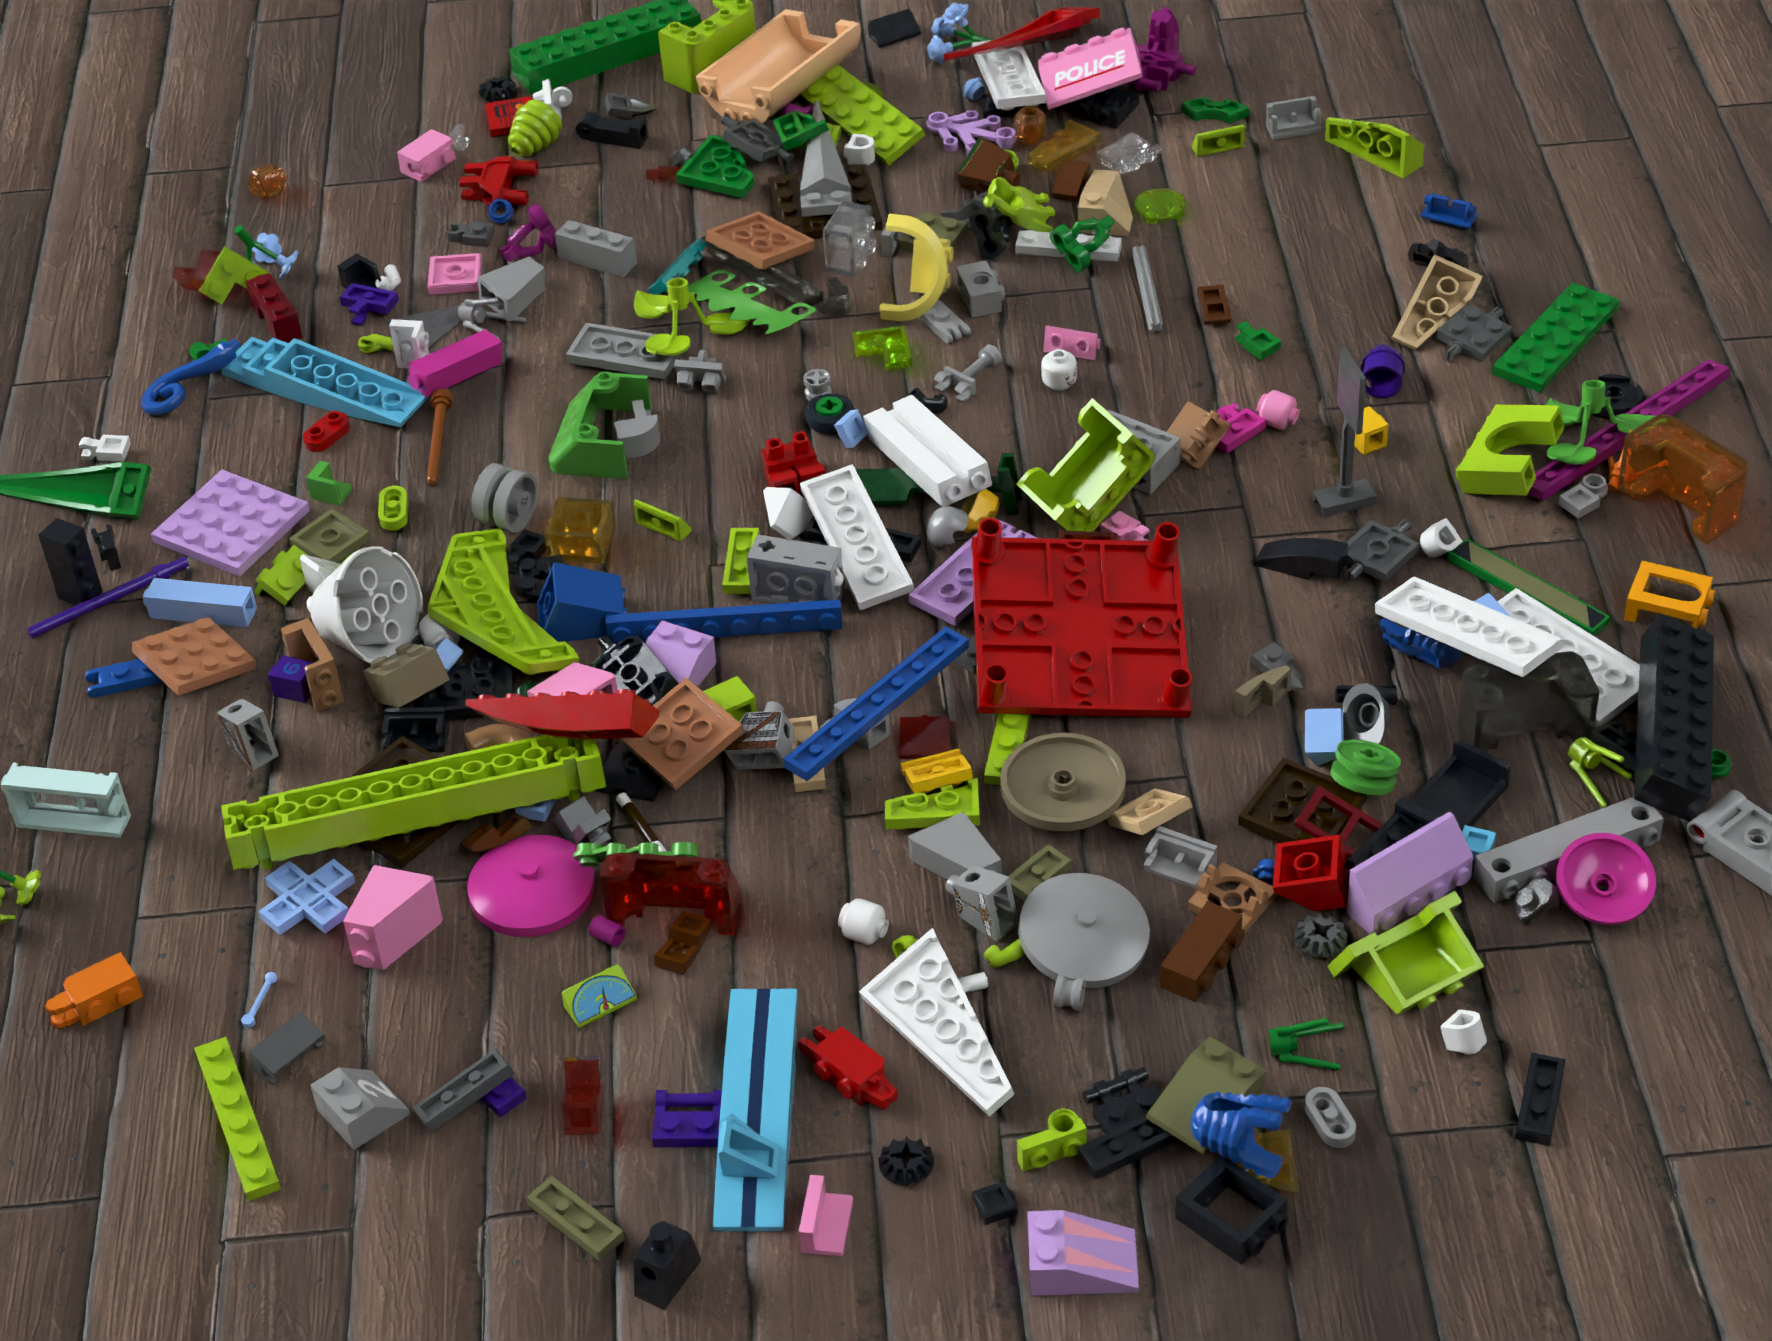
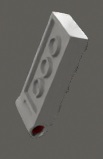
(1737, 836)

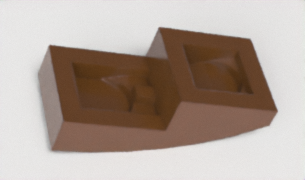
(1070, 180)
(1213, 304)
(488, 837)
(684, 942)

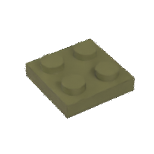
(943, 227)
(331, 537)

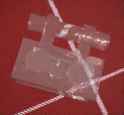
(1127, 153)

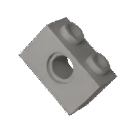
(980, 288)

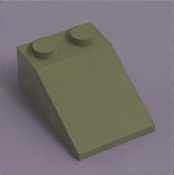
(1206, 1071)

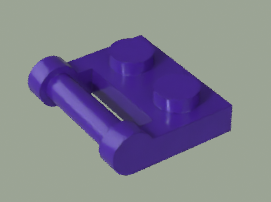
(686, 1127)

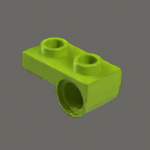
(1059, 1141)

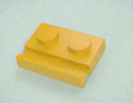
(936, 771)

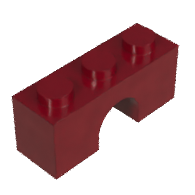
(272, 304)

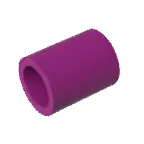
(607, 931)

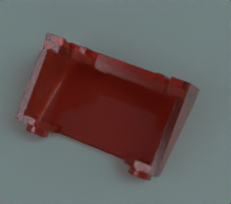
(644, 880)

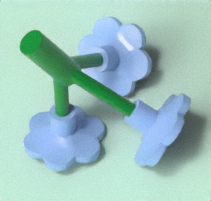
(266, 249)

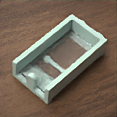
(66, 800)

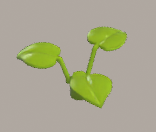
(678, 297)

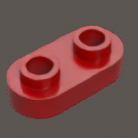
(326, 431)

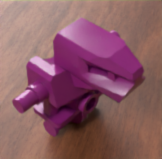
(1160, 56)

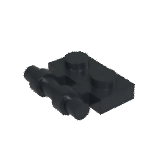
(1127, 1108)

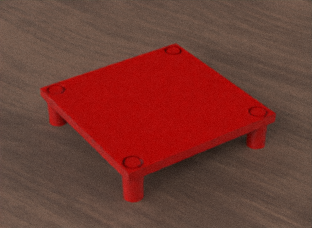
(1079, 625)

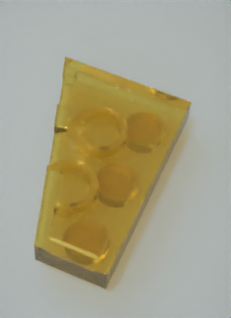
(1064, 145)

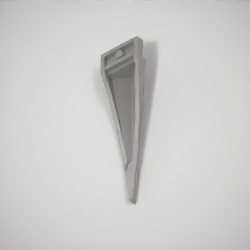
(823, 177)

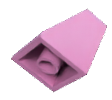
(577, 679)
(390, 916)

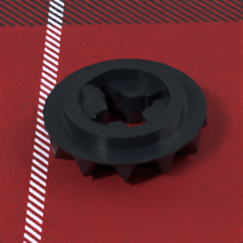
(497, 89)
(917, 1169)

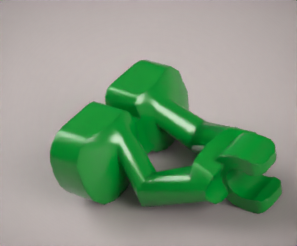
(1075, 253)

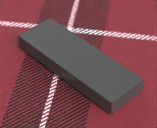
(463, 1090)

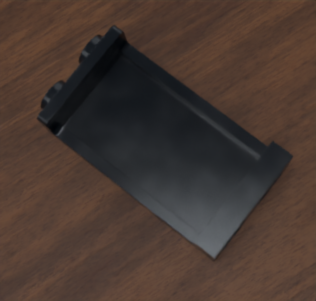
(1463, 786)

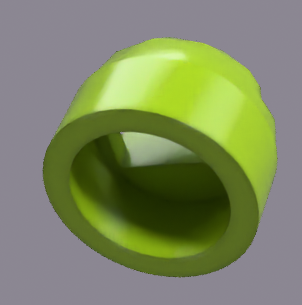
(902, 944)

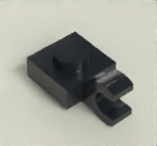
(525, 546)
(107, 547)

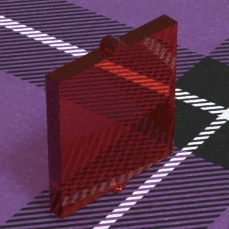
(924, 736)

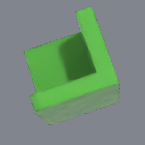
(324, 488)

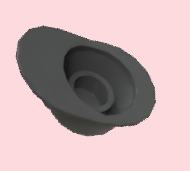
(1365, 714)

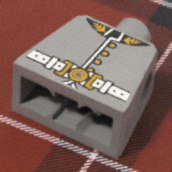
(985, 900)

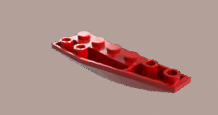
(572, 714)

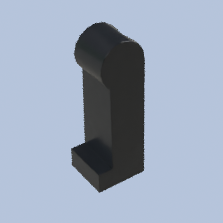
(613, 131)

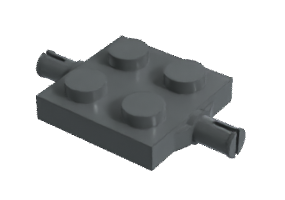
(755, 139)
(1474, 333)
(1380, 550)

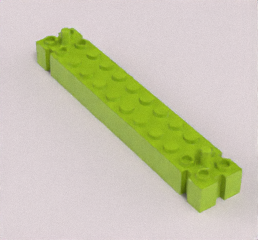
(409, 798)

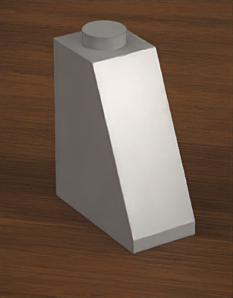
(514, 286)
(952, 848)

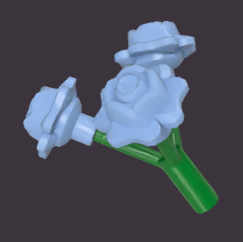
(944, 26)

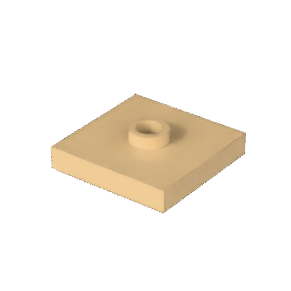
(1149, 811)

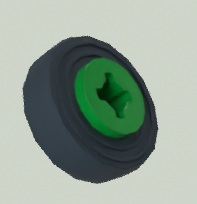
(826, 411)

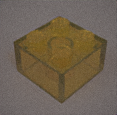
(580, 529)

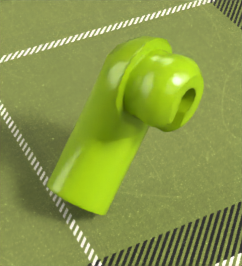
(374, 343)

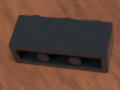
(70, 562)

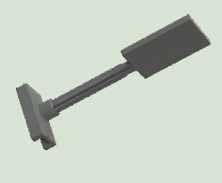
(1350, 398)

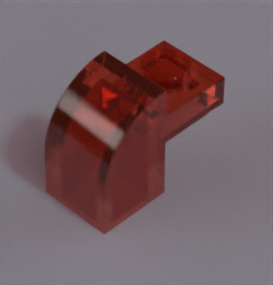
(194, 277)
(584, 1096)

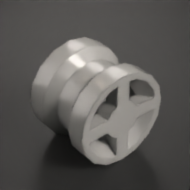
(816, 383)
(1069, 992)

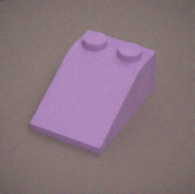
(682, 652)

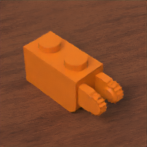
(94, 992)

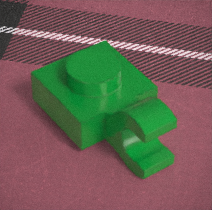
(1259, 342)

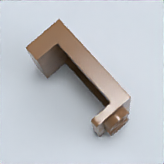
(305, 643)

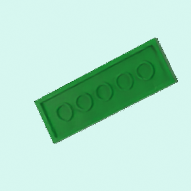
(1556, 337)

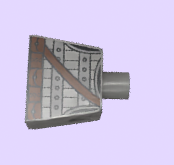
(247, 722)
(765, 740)

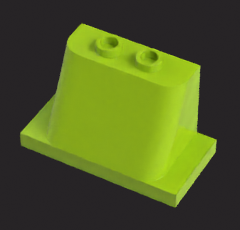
(1414, 958)

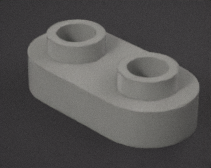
(1331, 1120)

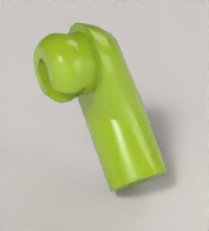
(1000, 958)

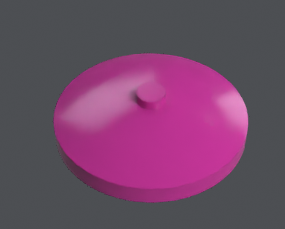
(530, 886)

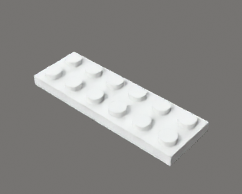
(1010, 77)
(852, 523)
(1468, 626)

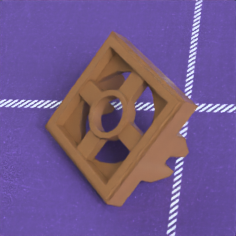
(1225, 873)

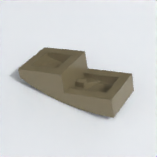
(1265, 687)

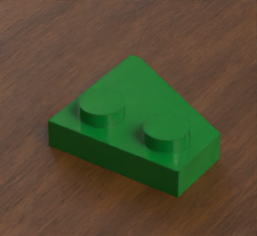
(797, 128)

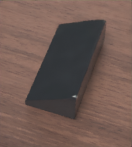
(893, 28)

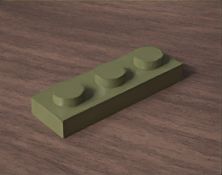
(575, 1218)

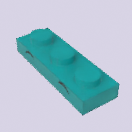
(679, 267)

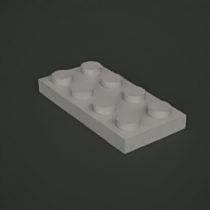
(618, 351)

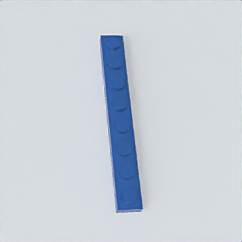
(732, 620)
(875, 703)

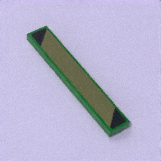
(1510, 576)

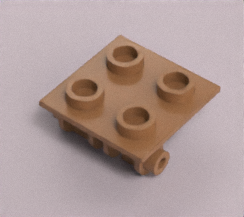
(1199, 433)

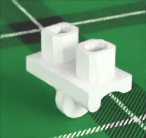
(555, 99)

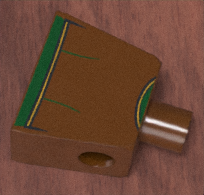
(984, 164)

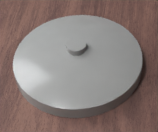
(1084, 929)

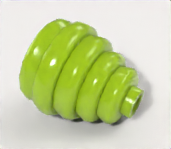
(533, 128)

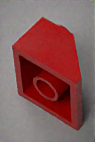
(1312, 872)

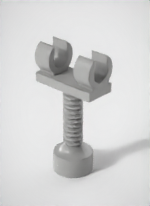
(963, 382)

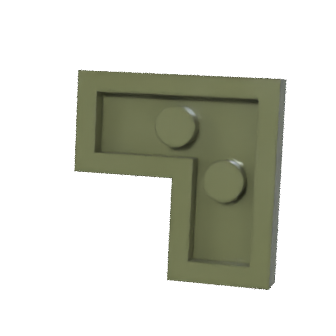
(1036, 870)

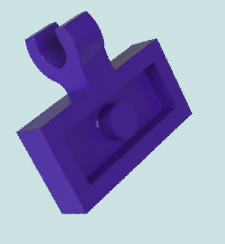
(365, 299)

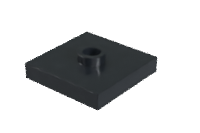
(629, 775)

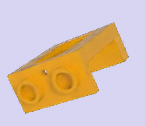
(1691, 611)

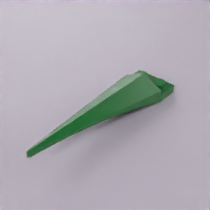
(98, 490)

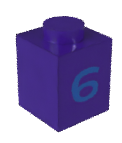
(289, 679)

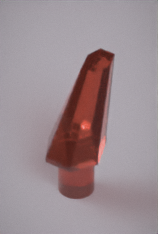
(662, 173)

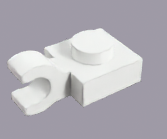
(108, 448)

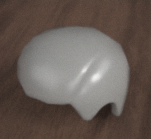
(943, 525)

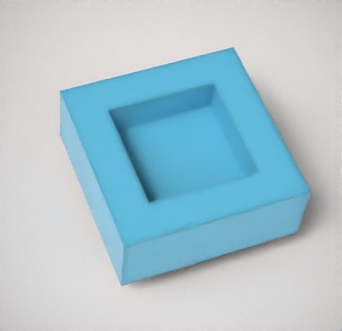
(1478, 839)

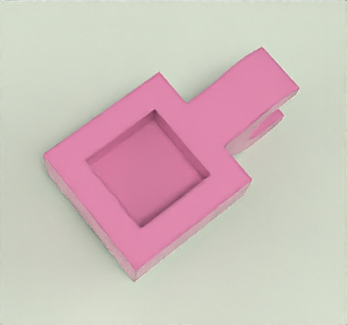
(1125, 527)

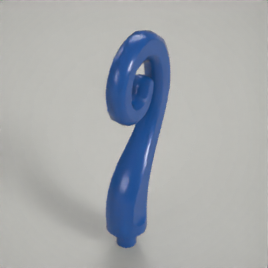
(167, 384)

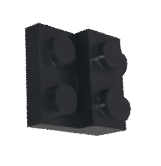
(1106, 107)

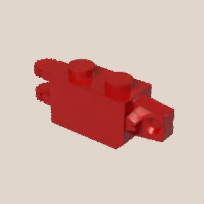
(849, 1066)

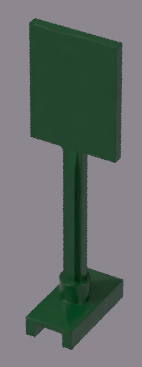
(894, 486)

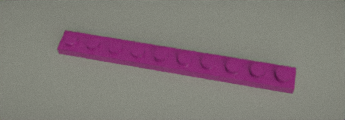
(1611, 440)

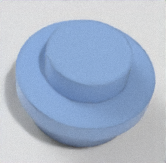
(974, 89)

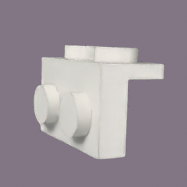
(408, 341)

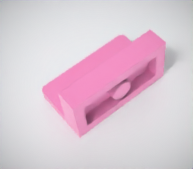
(824, 1220)

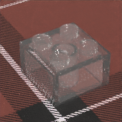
(849, 239)

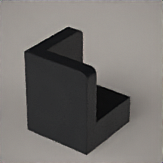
(358, 271)

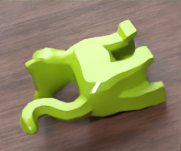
(1020, 205)

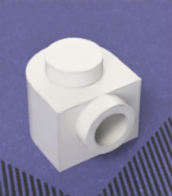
(860, 150)
(1439, 539)
(1464, 1032)

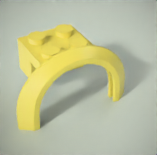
(928, 271)

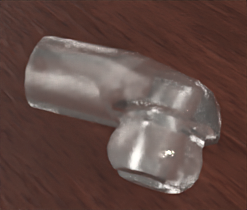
(457, 134)

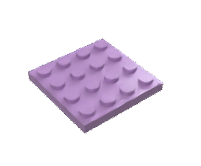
(230, 522)

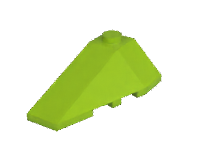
(1377, 144)

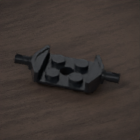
(630, 654)

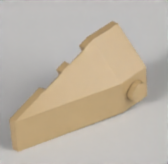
(1103, 197)
(1437, 299)

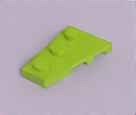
(926, 810)

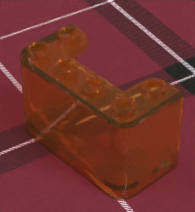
(1688, 468)

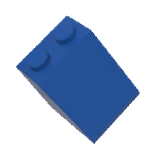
(577, 602)

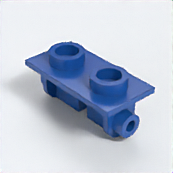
(1460, 214)

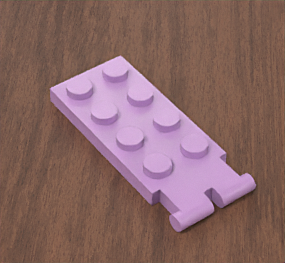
(950, 587)

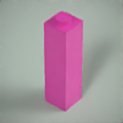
(455, 363)

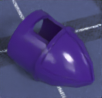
(1385, 371)

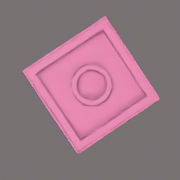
(454, 273)

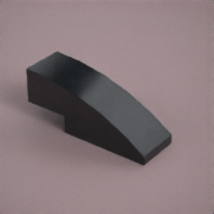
(1304, 557)

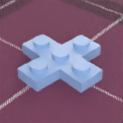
(306, 896)

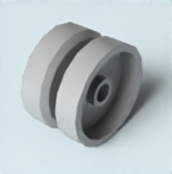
(504, 497)

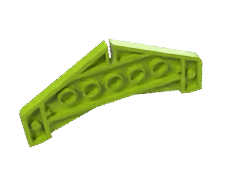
(477, 604)

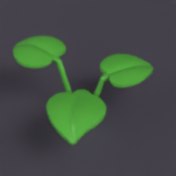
(1592, 402)

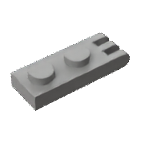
(944, 323)

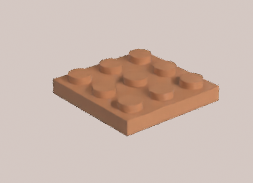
(760, 240)
(193, 656)
(685, 735)

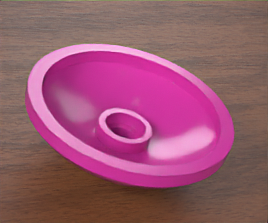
(1608, 862)

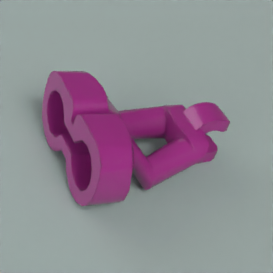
(547, 232)

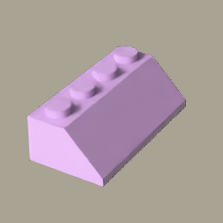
(1409, 875)

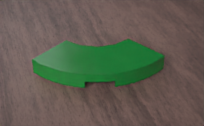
(1203, 108)

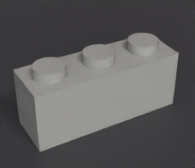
(596, 248)

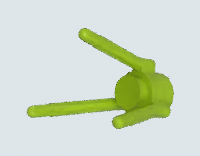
(1588, 755)

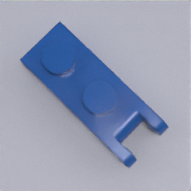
(120, 678)

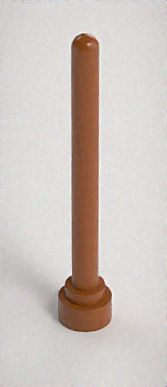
(441, 402)

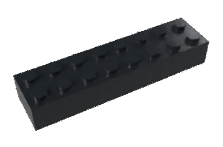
(1675, 718)

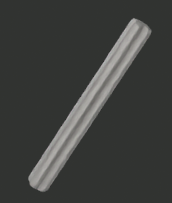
(1147, 289)

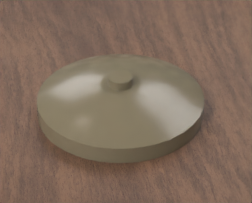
(1063, 782)

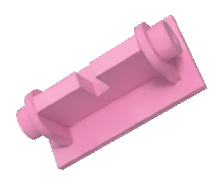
(1076, 342)

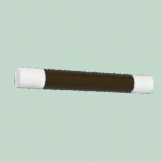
(638, 821)

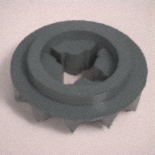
(1316, 944)

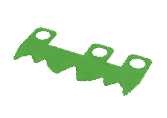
(744, 307)

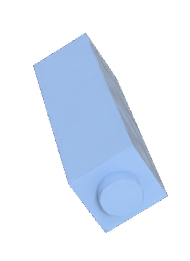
(196, 600)

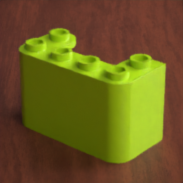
(692, 50)
(1092, 474)

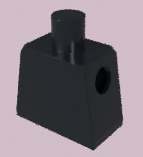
(664, 1264)

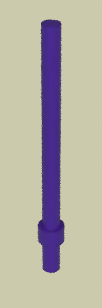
(160, 571)

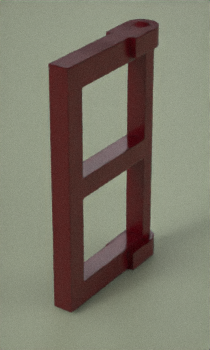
(1339, 804)

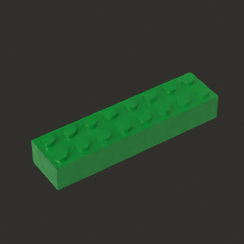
(598, 44)

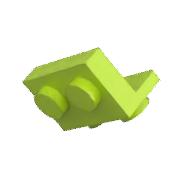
(284, 578)

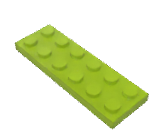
(863, 112)

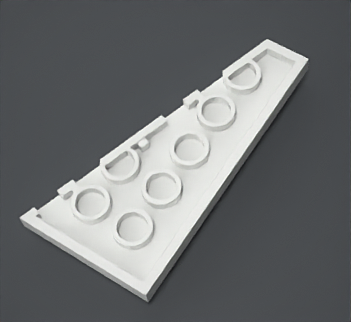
(1611, 670)
(933, 1013)

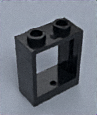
(1211, 1183)

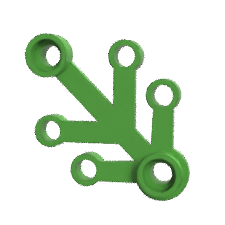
(592, 854)

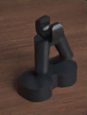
(984, 223)

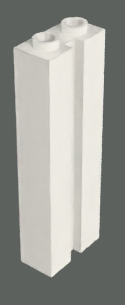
(928, 451)

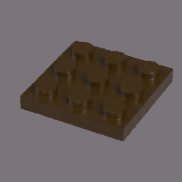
(1285, 796)

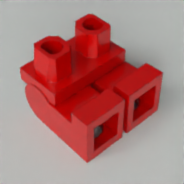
(791, 462)

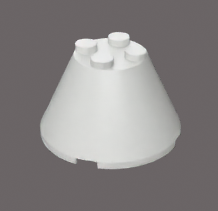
(368, 604)

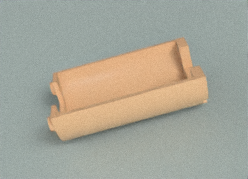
(774, 66)

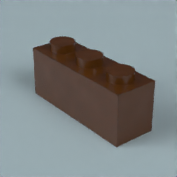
(1202, 951)

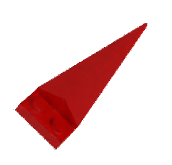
(1050, 26)

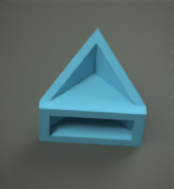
(746, 1152)

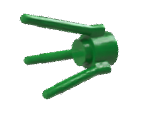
(1284, 1040)

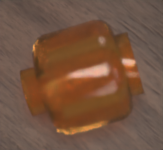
(1030, 125)
(266, 181)

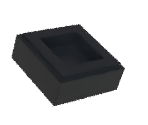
(994, 1203)

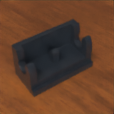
(421, 725)

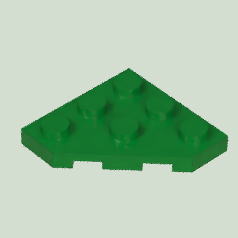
(717, 168)

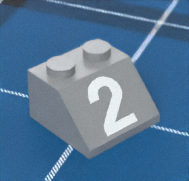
(357, 1104)

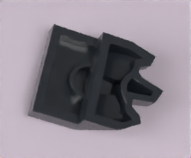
(1423, 253)

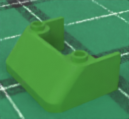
(578, 443)

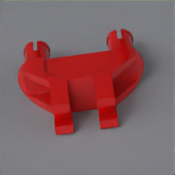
(495, 179)

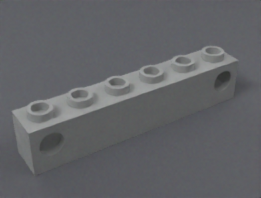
(1516, 864)

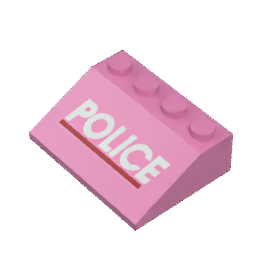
(1090, 67)

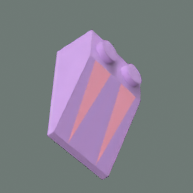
(1080, 1255)

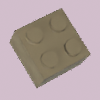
(405, 674)

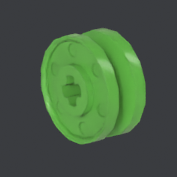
(1365, 767)

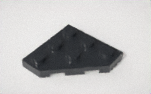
(478, 676)

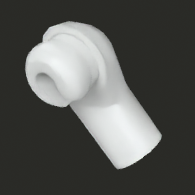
(391, 279)
(974, 982)

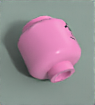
(1278, 409)

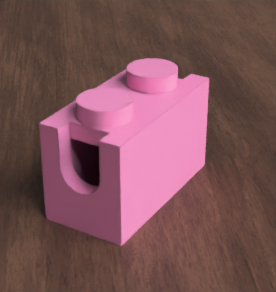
(426, 155)

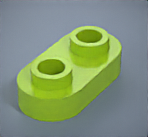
(393, 508)

